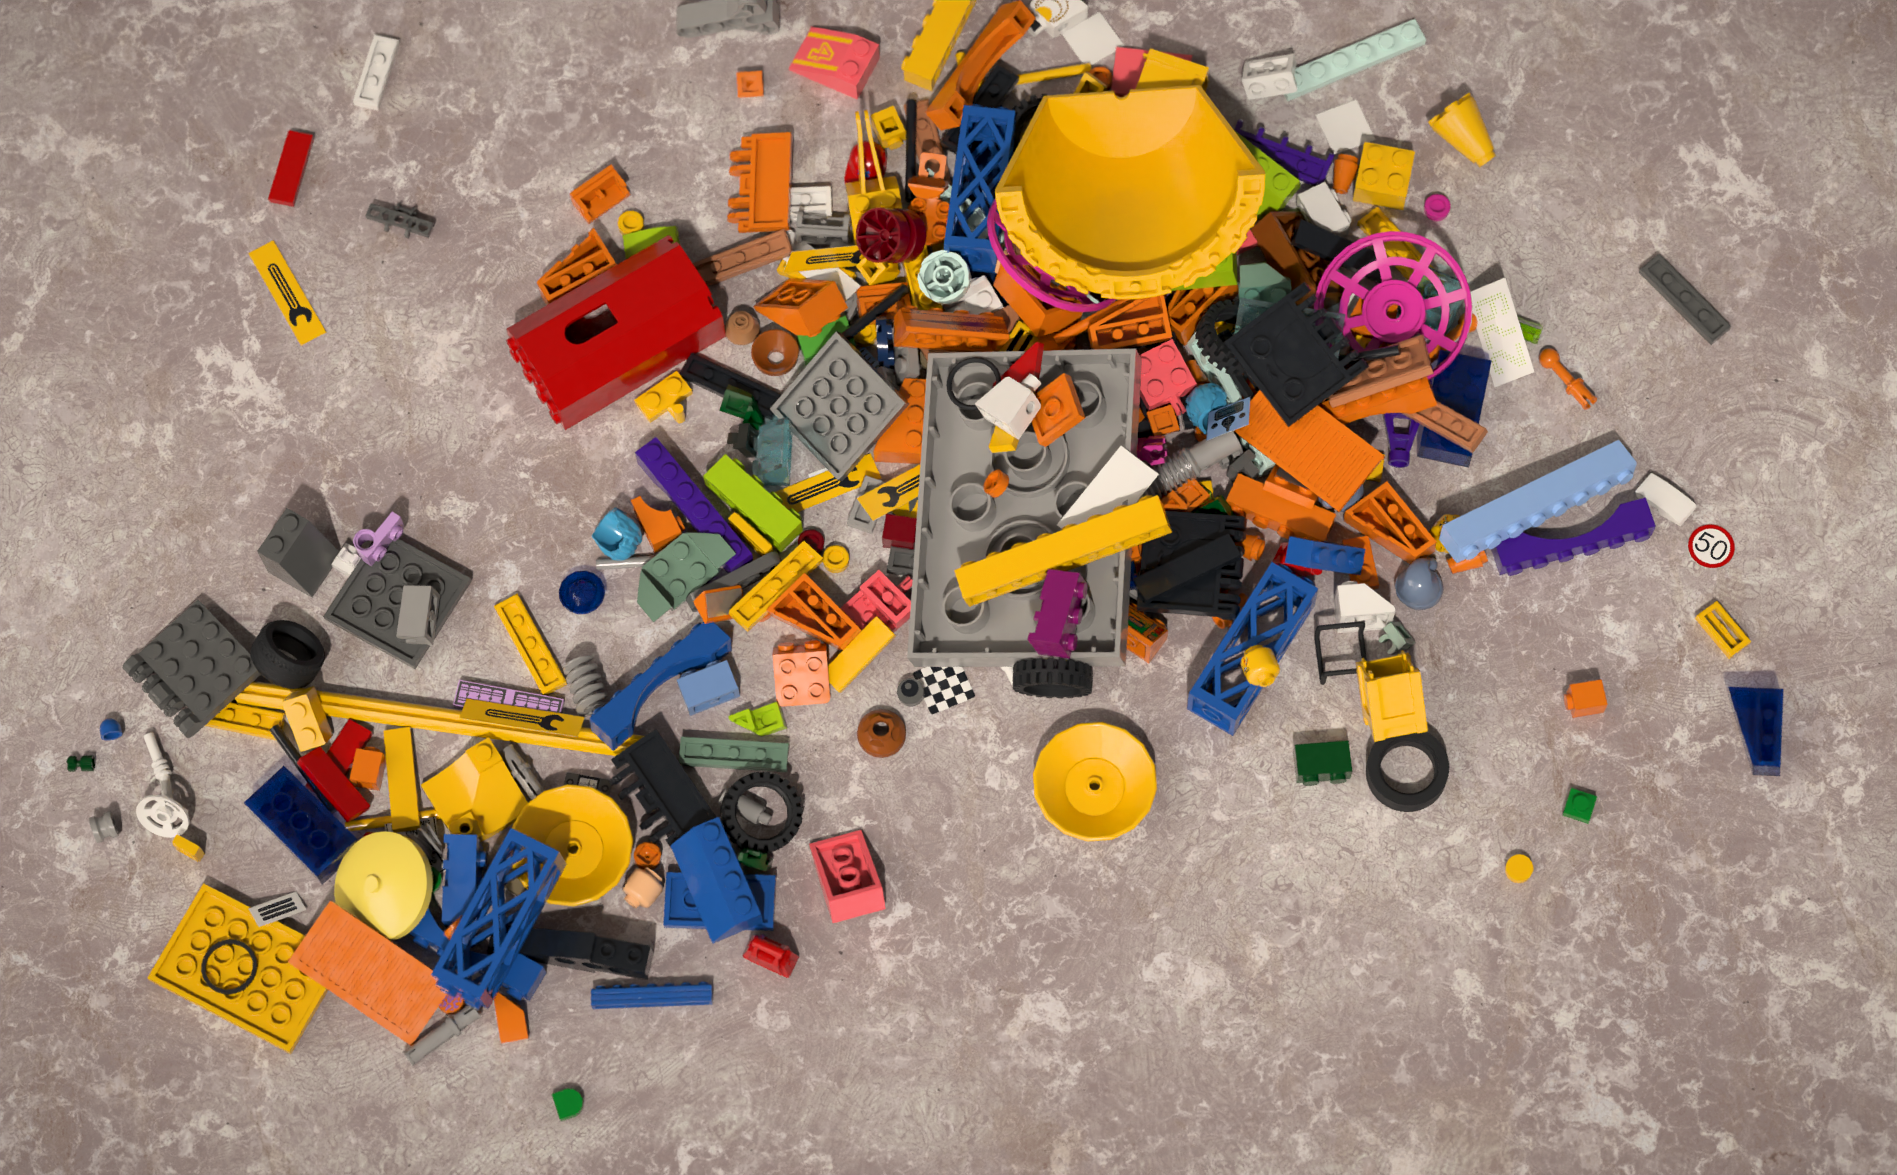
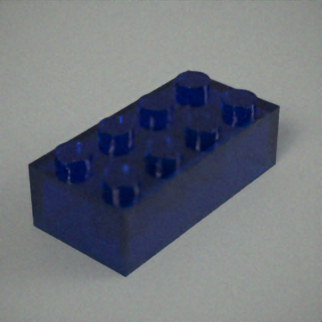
(1462, 390)
(301, 824)

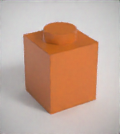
(1585, 698)
(368, 768)

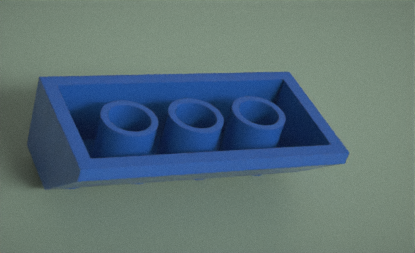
(716, 881)

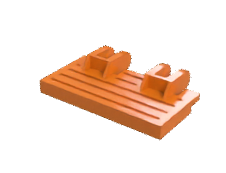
(765, 181)

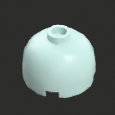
(944, 277)

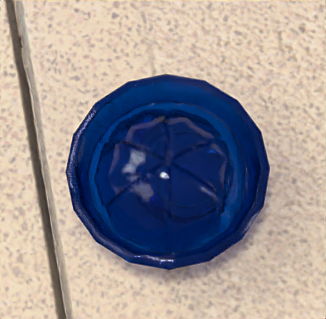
(581, 592)

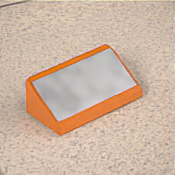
(715, 603)

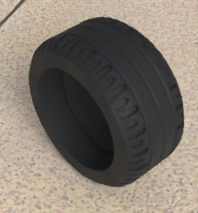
(281, 668)

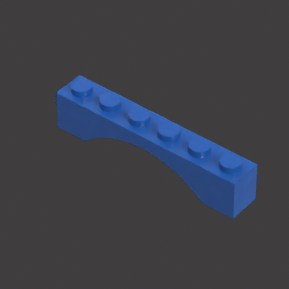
(617, 719)
(521, 979)

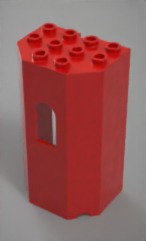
(661, 320)

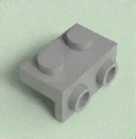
(906, 363)

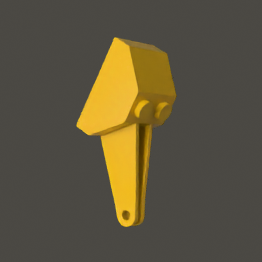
(869, 193)

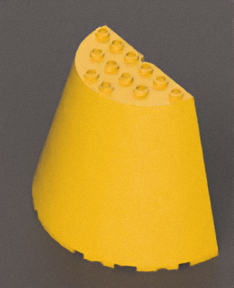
(1129, 190)

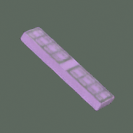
(494, 694)

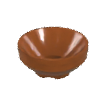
(771, 342)
(884, 745)

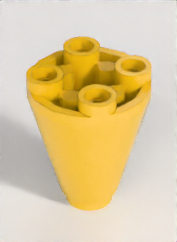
(1465, 130)

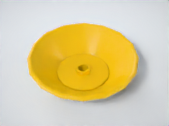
(1101, 756)
(581, 819)

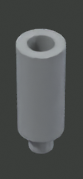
(750, 809)

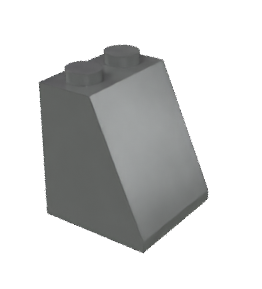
(297, 553)

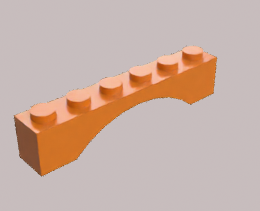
(1000, 34)
(1405, 398)

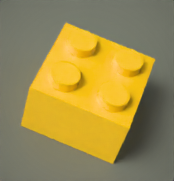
(1383, 176)

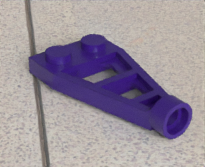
(1399, 458)

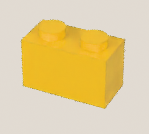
(307, 718)

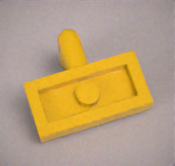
(665, 397)

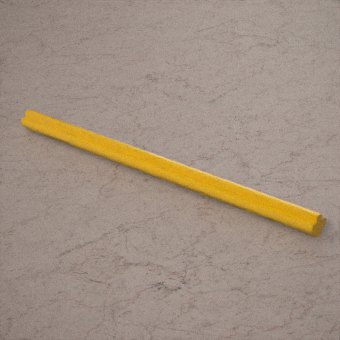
(427, 718)

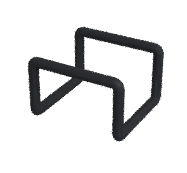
(1323, 675)

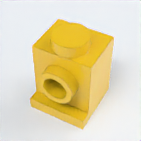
(888, 121)
(884, 272)

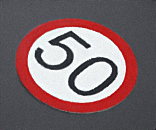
(1711, 546)

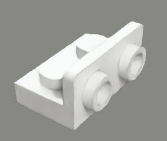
(1269, 76)
(978, 298)

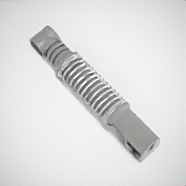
(1192, 461)

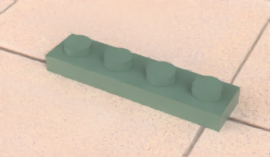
(734, 754)

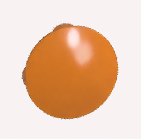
(934, 215)

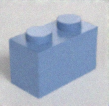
(708, 687)

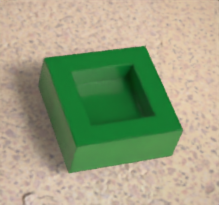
(1579, 806)

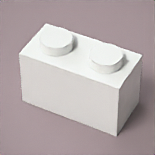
(1322, 209)

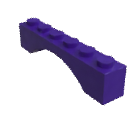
(679, 487)
(1628, 523)

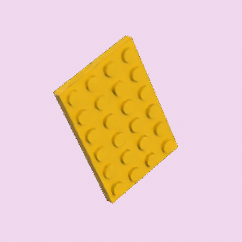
(280, 996)

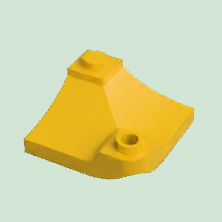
(476, 793)

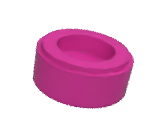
(1437, 207)

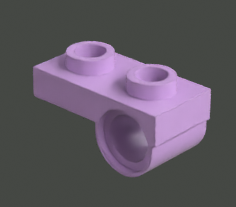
(389, 531)

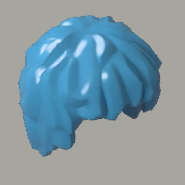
(1202, 401)
(618, 535)

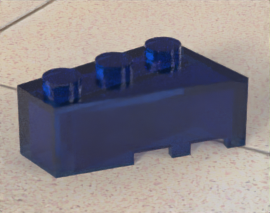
(1760, 726)

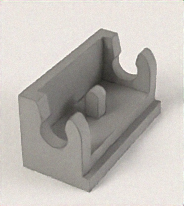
(822, 229)
(418, 614)

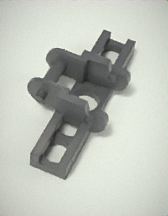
(393, 215)

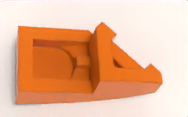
(1186, 497)
(510, 1019)

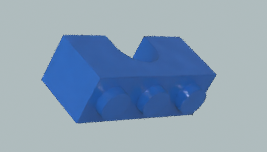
(1325, 555)

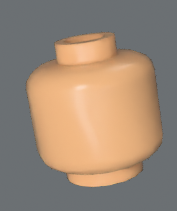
(642, 888)

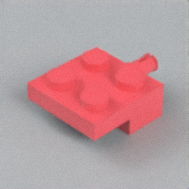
(1165, 378)
(880, 599)

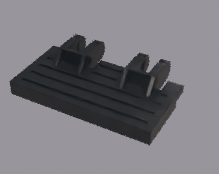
(664, 786)

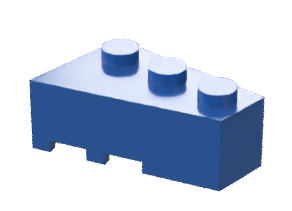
(462, 874)

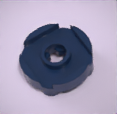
(884, 333)

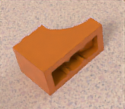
(659, 526)

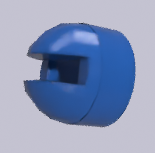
(110, 729)

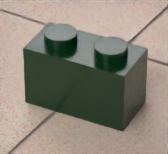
(1322, 762)

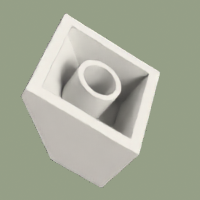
(1360, 603)

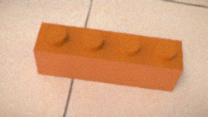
(1278, 513)

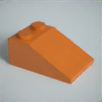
(803, 305)

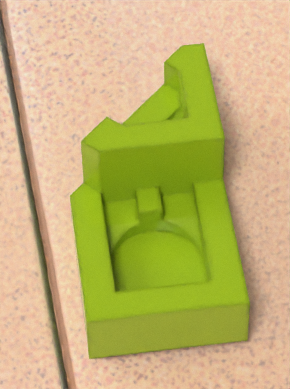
(761, 720)

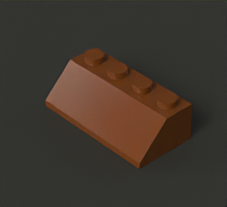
(1274, 239)

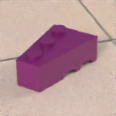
(1058, 614)

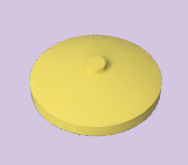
(385, 883)

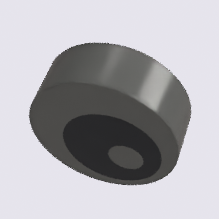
(910, 692)

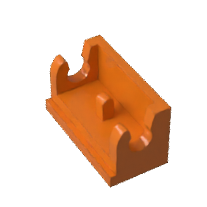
(599, 194)

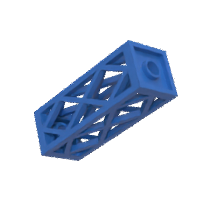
(987, 126)
(1275, 582)
(506, 945)

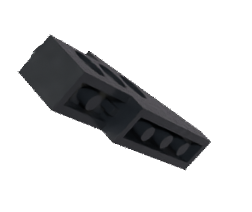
(585, 952)

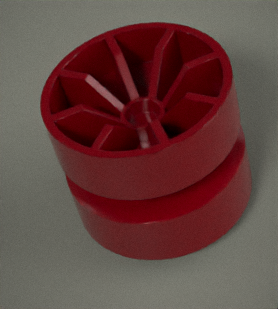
(890, 235)

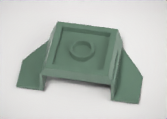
(1262, 283)
(680, 570)

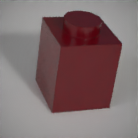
(899, 532)

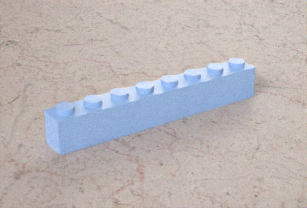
(1537, 501)

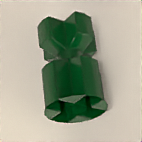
(86, 763)

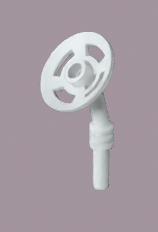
(166, 809)

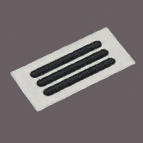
(277, 909)

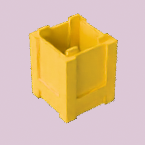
(1170, 71)
(1391, 696)

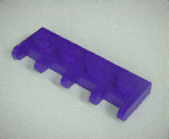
(1299, 164)

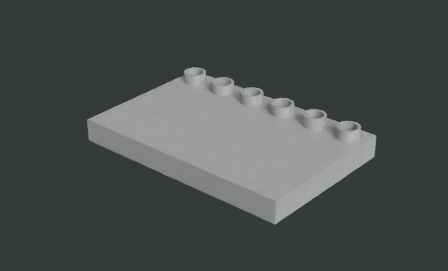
(966, 524)

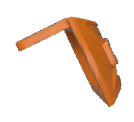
(929, 187)

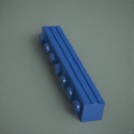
(652, 996)

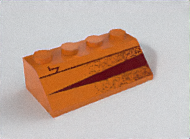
(948, 330)

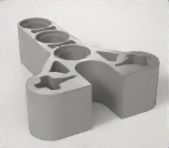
(725, 15)

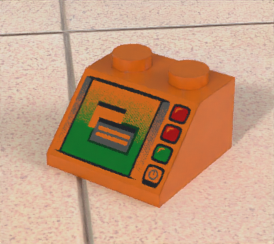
(1144, 634)

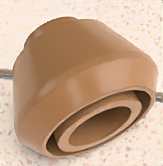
(742, 328)

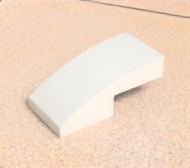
(1666, 498)

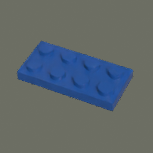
(682, 912)

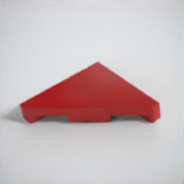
(1027, 364)

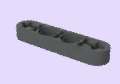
(742, 576)

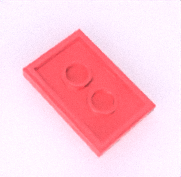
(1129, 67)

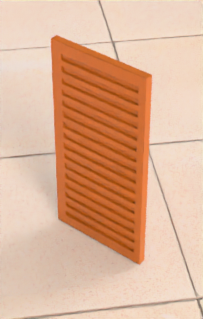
(1312, 450)
(369, 972)

